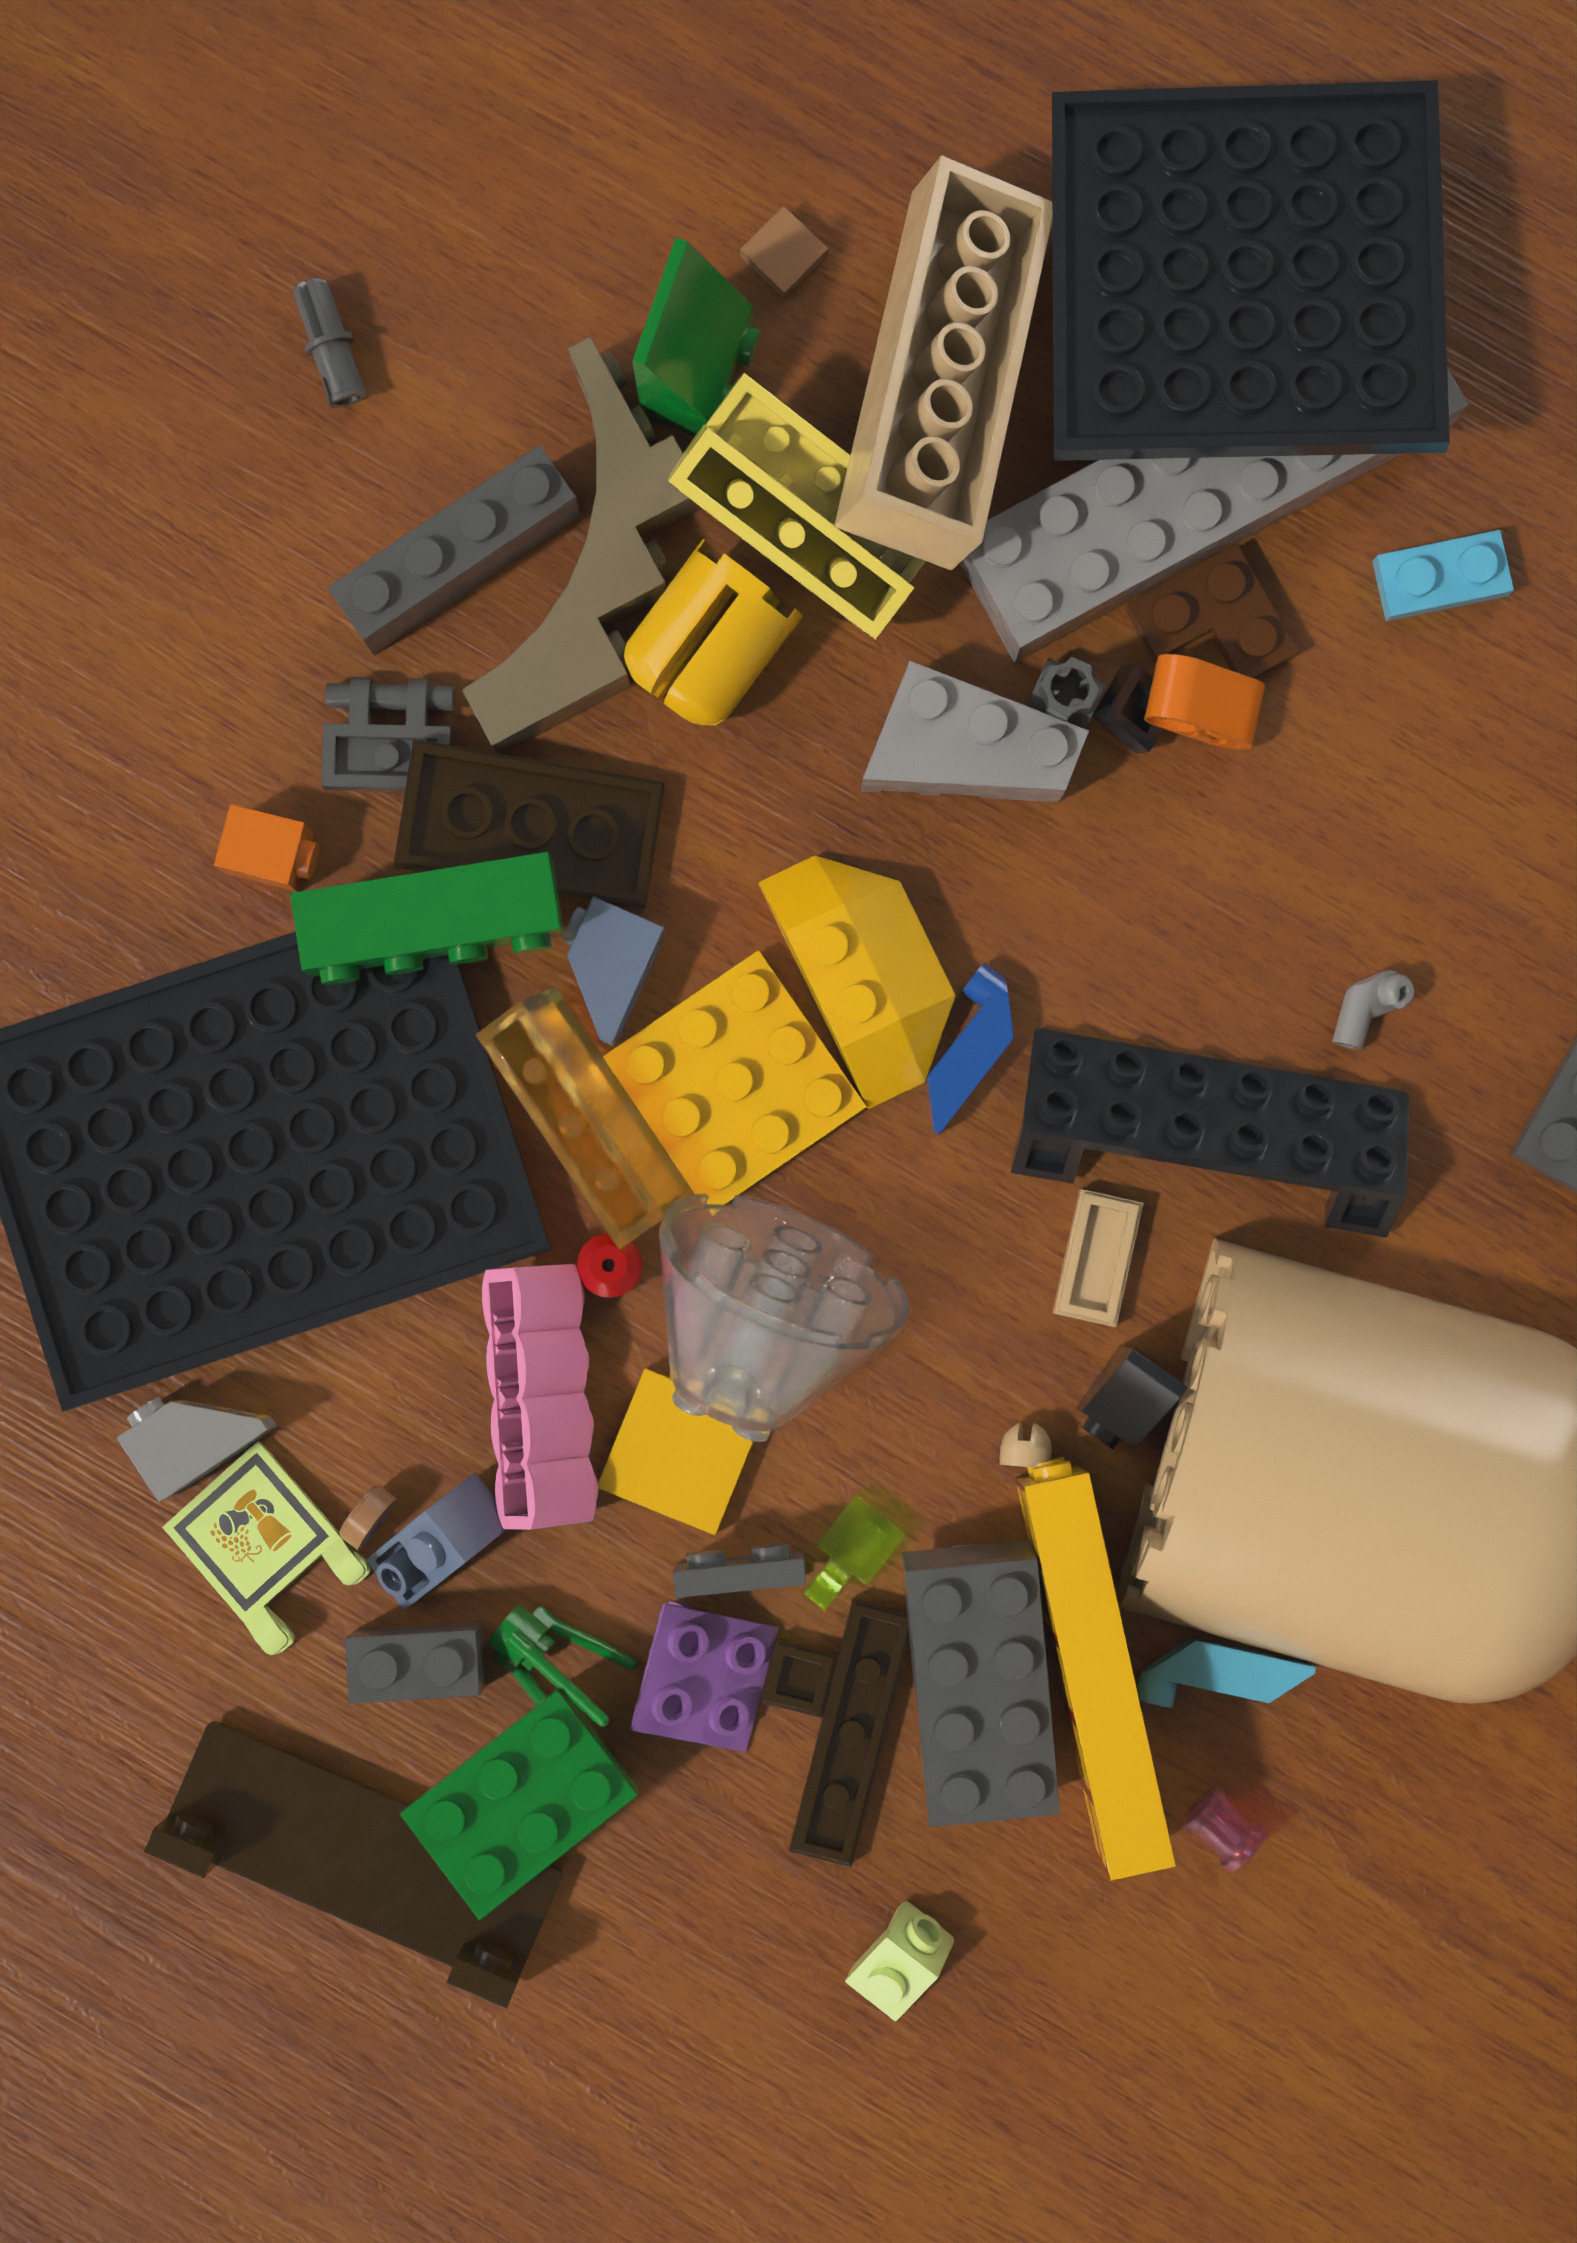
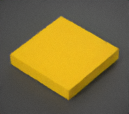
(674, 1458)

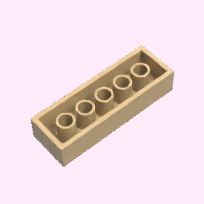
(946, 365)

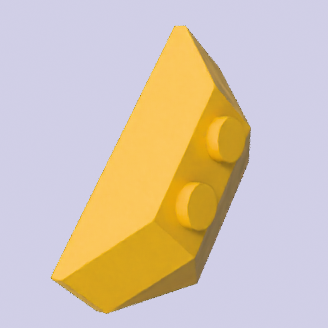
(864, 970)

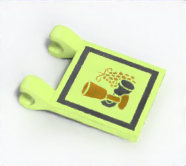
(255, 1537)

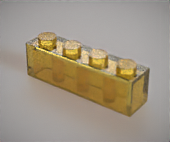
(585, 1115)

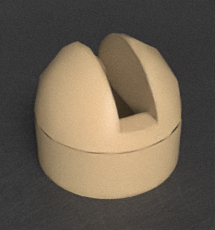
(1025, 1453)

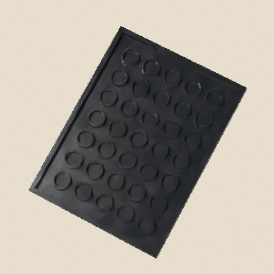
(249, 1161)

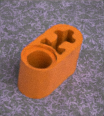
(1204, 702)

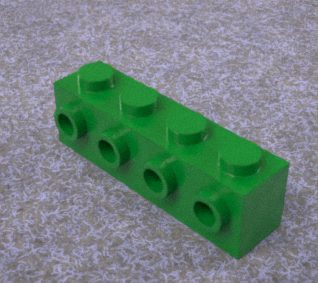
(428, 916)

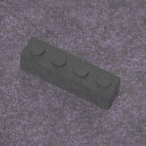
(456, 550)

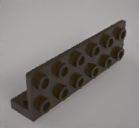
(344, 1855)

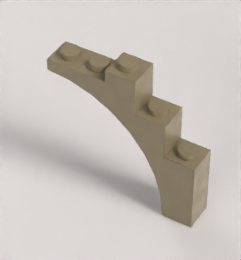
(569, 657)

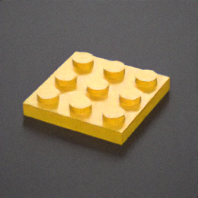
(734, 1081)

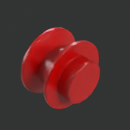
(607, 1269)

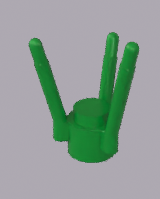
(524, 1643)

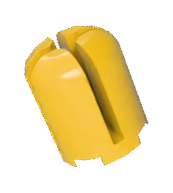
(707, 638)

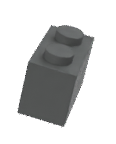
(416, 1662)

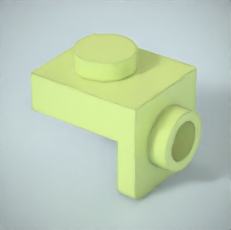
(901, 1961)

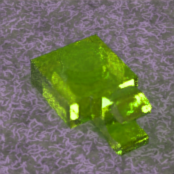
(857, 1545)

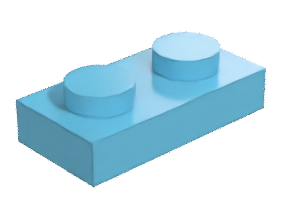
(1443, 575)

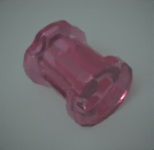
(1224, 1828)

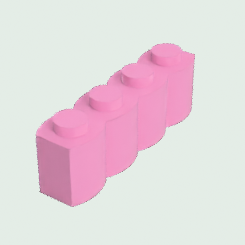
(539, 1403)

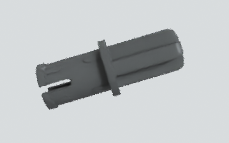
(329, 343)

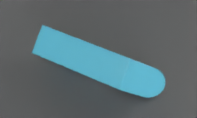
(1222, 1670)

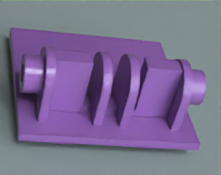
(703, 1677)

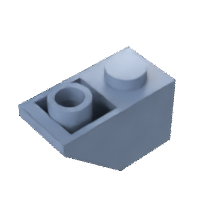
(437, 1542)

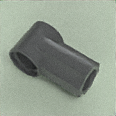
(1067, 691)

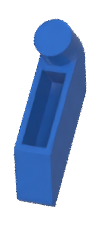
(974, 1048)

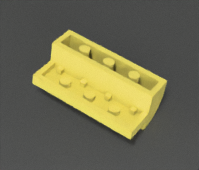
(781, 492)

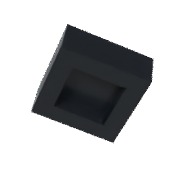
(1125, 707)

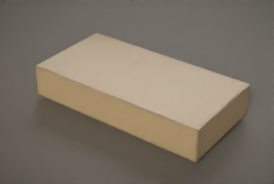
(1097, 1258)

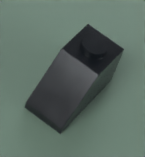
(1128, 1399)

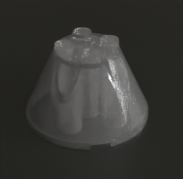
(766, 1310)

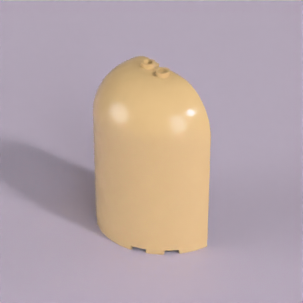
(1366, 1484)

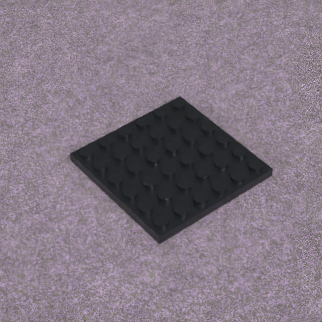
(1248, 272)

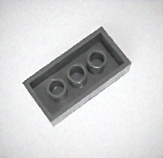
(981, 1683)

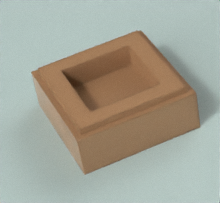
(784, 252)

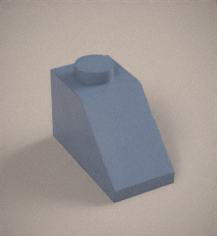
(611, 962)

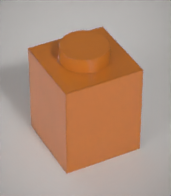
(266, 849)

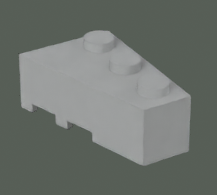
(970, 742)

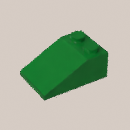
(692, 342)

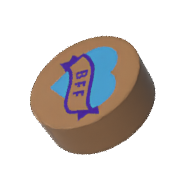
(367, 1517)

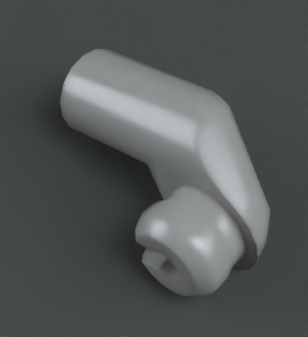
(1368, 1000)

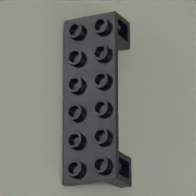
(1217, 1120)

